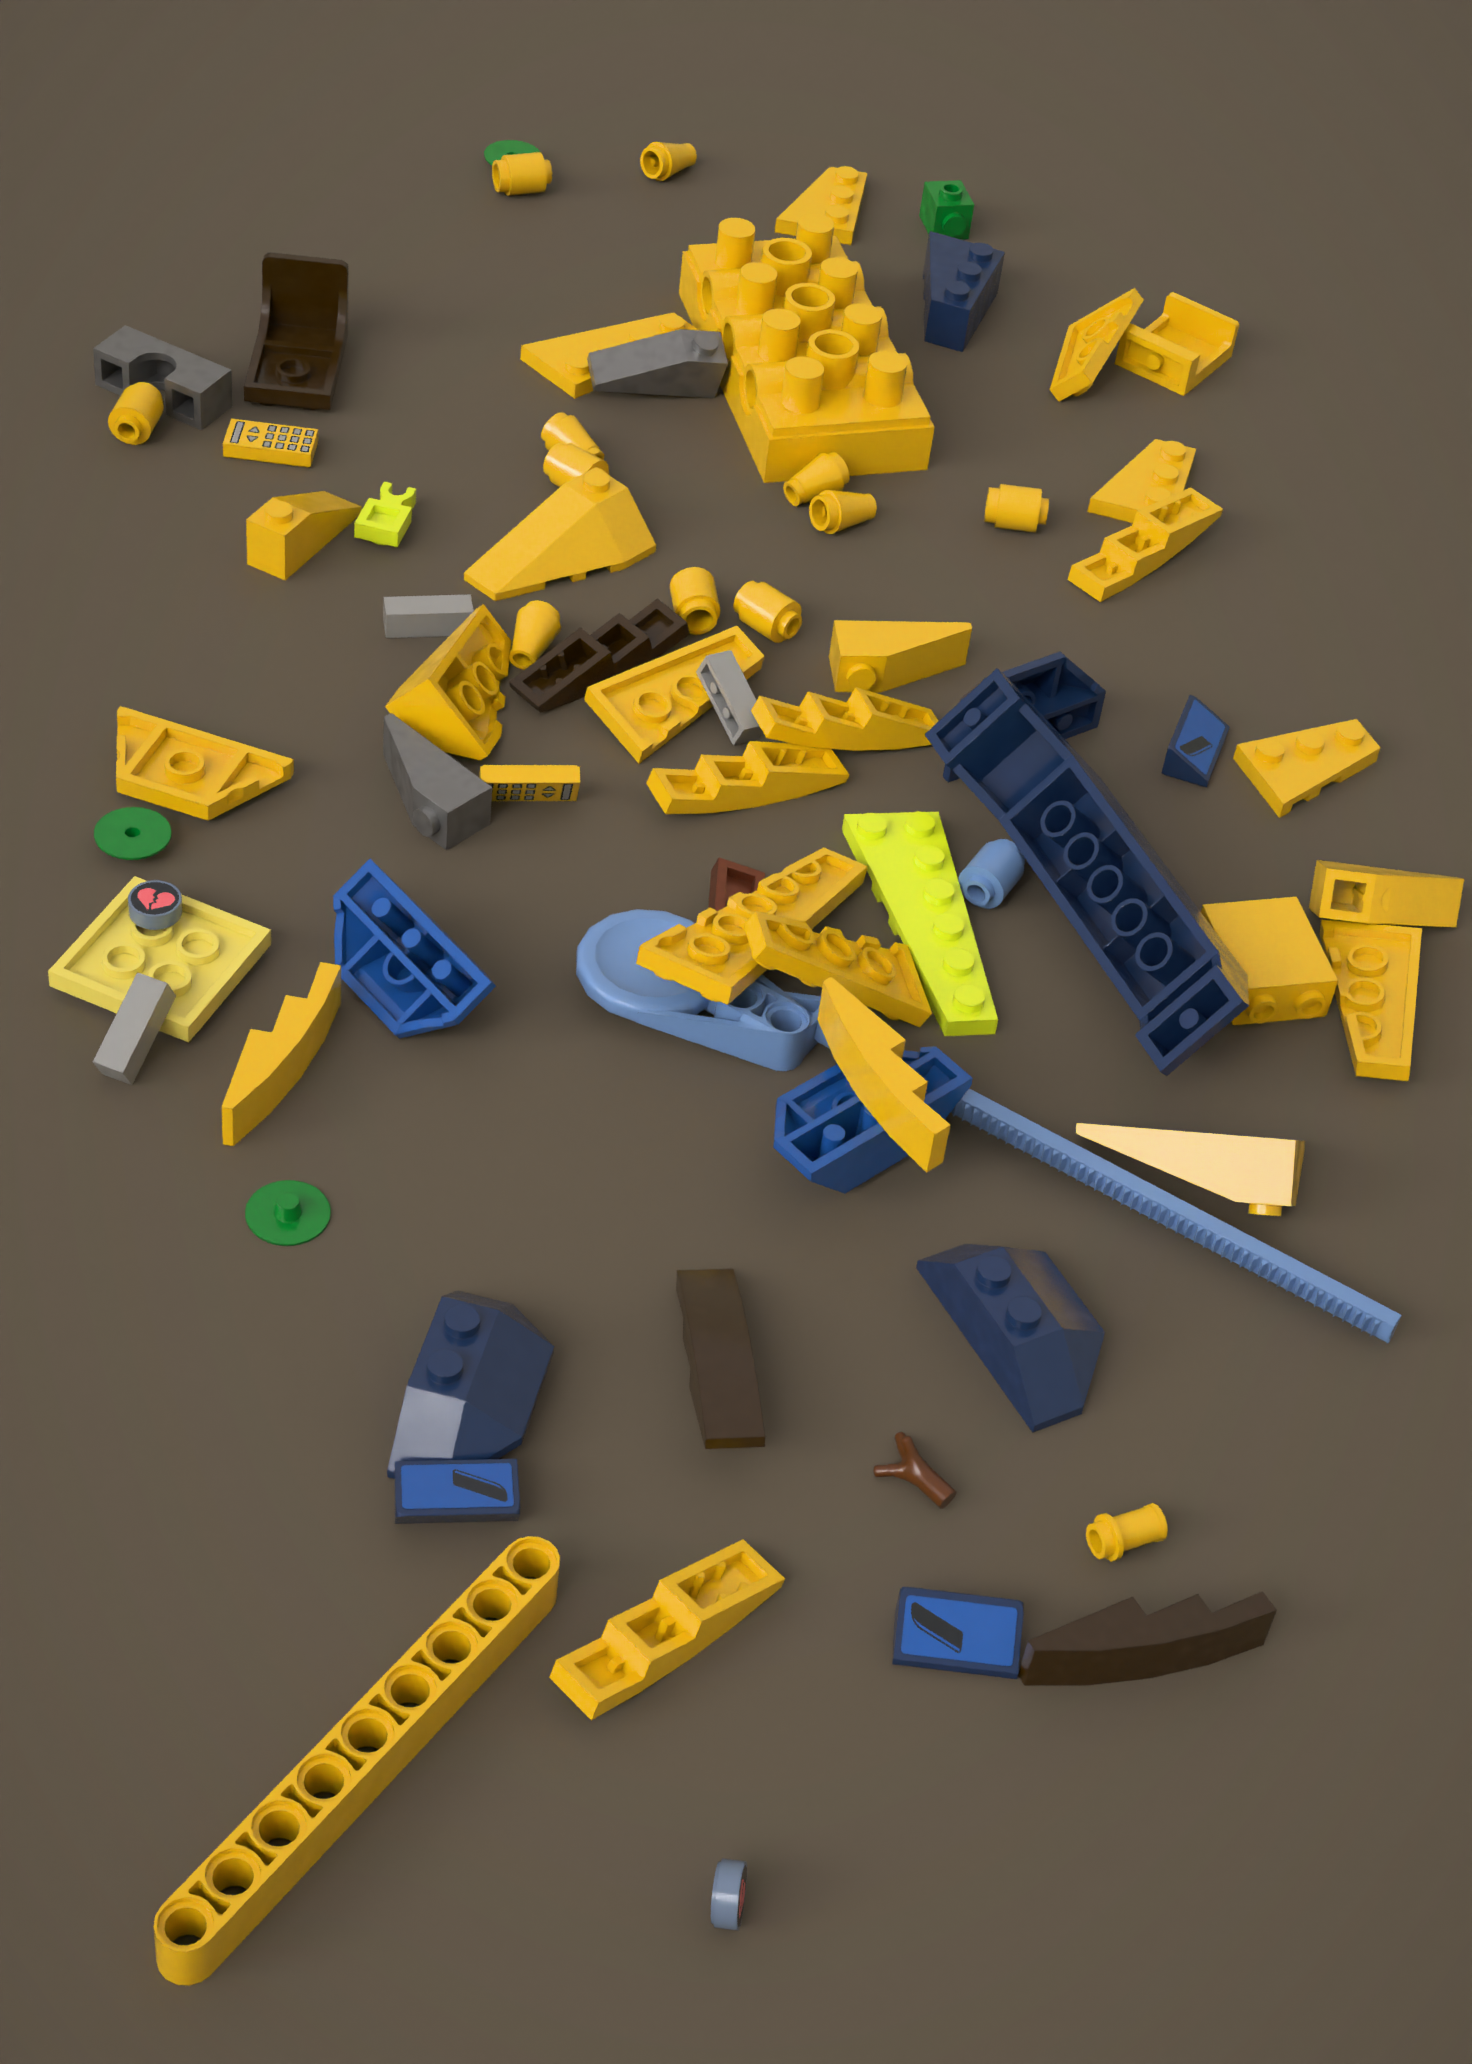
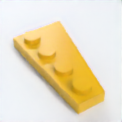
(565, 357)
(665, 695)
(873, 974)
(1375, 992)

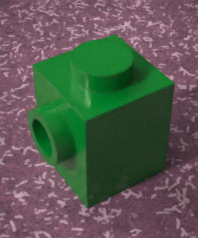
(947, 208)

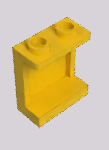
(1179, 345)
(1280, 956)

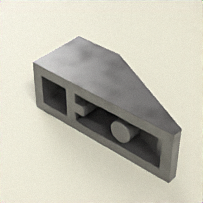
(665, 364)
(437, 791)

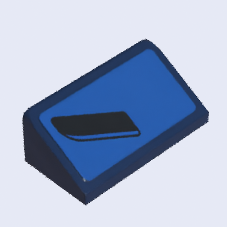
(1195, 744)
(456, 1491)
(958, 1632)

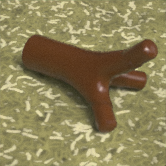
(917, 1472)

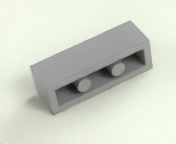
(425, 615)
(730, 696)
(134, 1028)

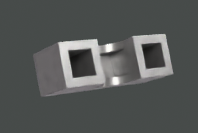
(193, 386)

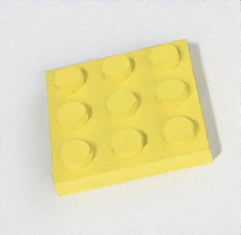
(197, 957)

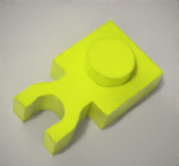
(386, 519)

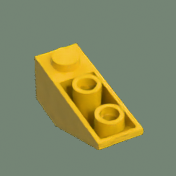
(1384, 895)

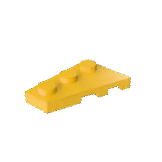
(834, 194)
(1148, 478)

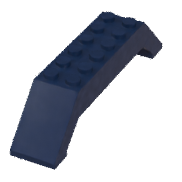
(1096, 869)

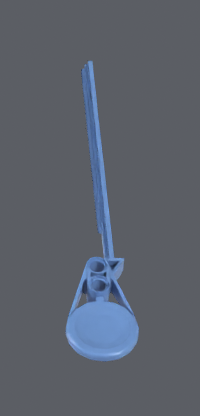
(783, 1027)

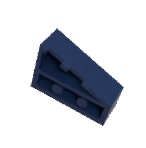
(958, 288)

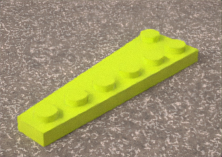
(926, 908)

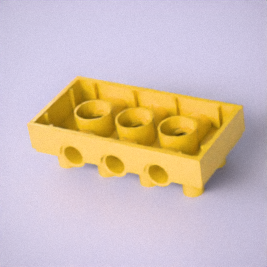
(805, 352)

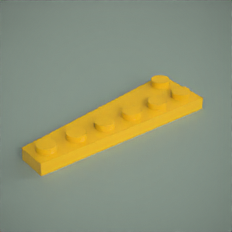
(715, 950)

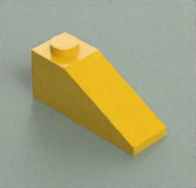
(294, 529)
(894, 653)

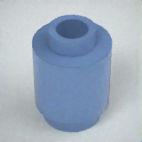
(992, 873)

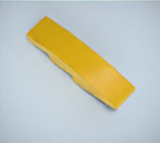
(1145, 546)
(859, 724)
(758, 778)
(278, 1059)
(886, 1085)
(667, 1630)

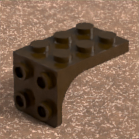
(299, 332)

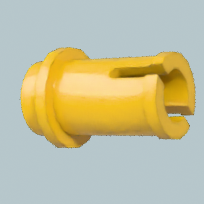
(1113, 1535)

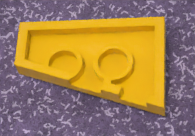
(1091, 343)
(1304, 761)

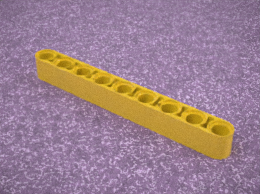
(354, 1775)

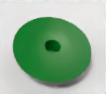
(507, 147)
(132, 833)
(287, 1213)

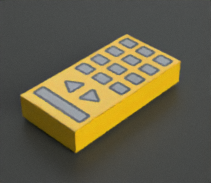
(270, 443)
(532, 782)

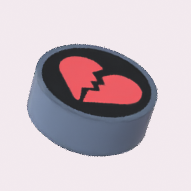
(155, 905)
(729, 1894)

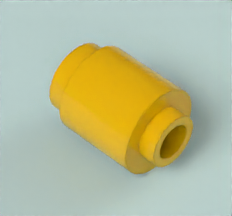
(521, 173)
(136, 413)
(569, 462)
(1016, 508)
(695, 599)
(768, 611)

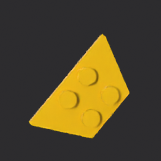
(191, 767)

